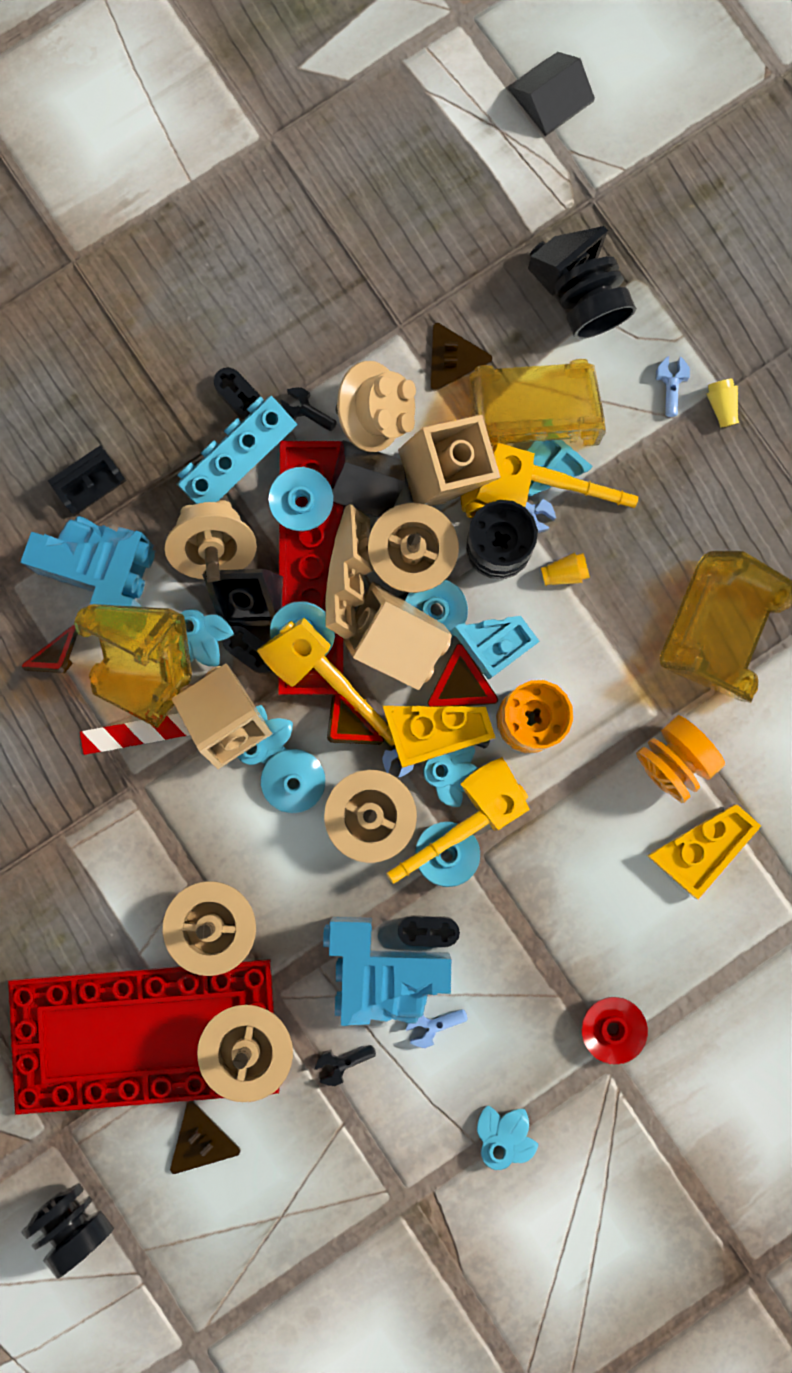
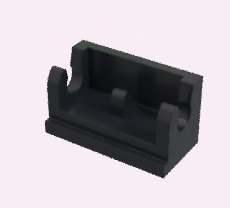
(87, 480)

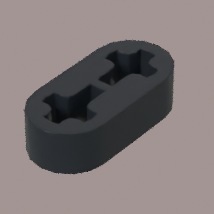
(231, 398)
(245, 656)
(428, 939)

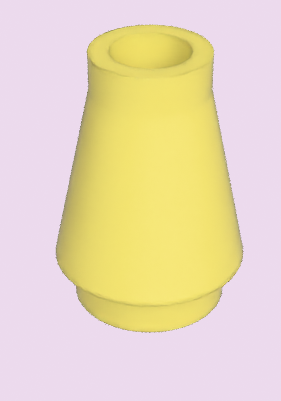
(724, 401)

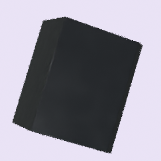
(554, 91)
(367, 480)
(246, 596)

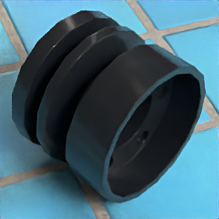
(595, 297)
(506, 523)
(67, 1230)

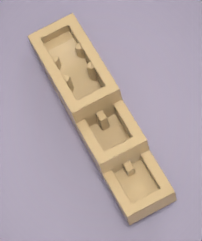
(346, 572)

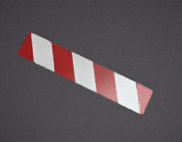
(131, 734)

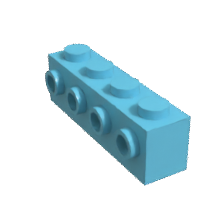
(237, 453)

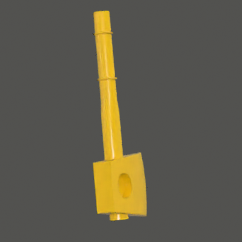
(518, 471)
(299, 650)
(498, 803)

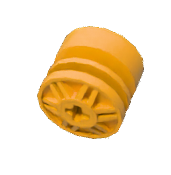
(552, 713)
(686, 753)

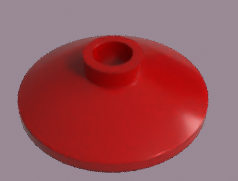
(626, 1042)

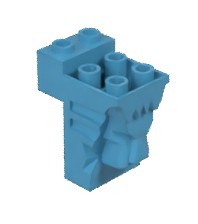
(93, 560)
(381, 982)

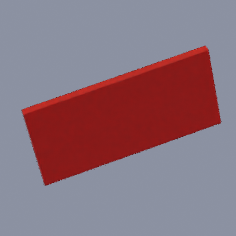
(120, 1034)

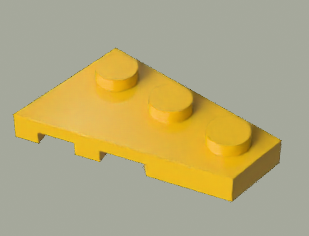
(434, 731)
(705, 850)

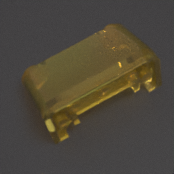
(539, 403)
(724, 621)
(142, 656)

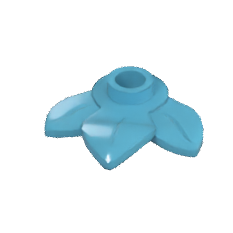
(205, 636)
(281, 732)
(457, 769)
(507, 1133)

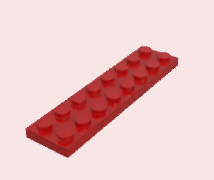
(307, 555)

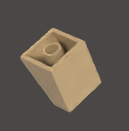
(448, 460)
(397, 638)
(220, 716)

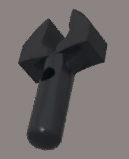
(306, 409)
(343, 1063)

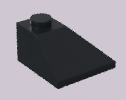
(564, 252)

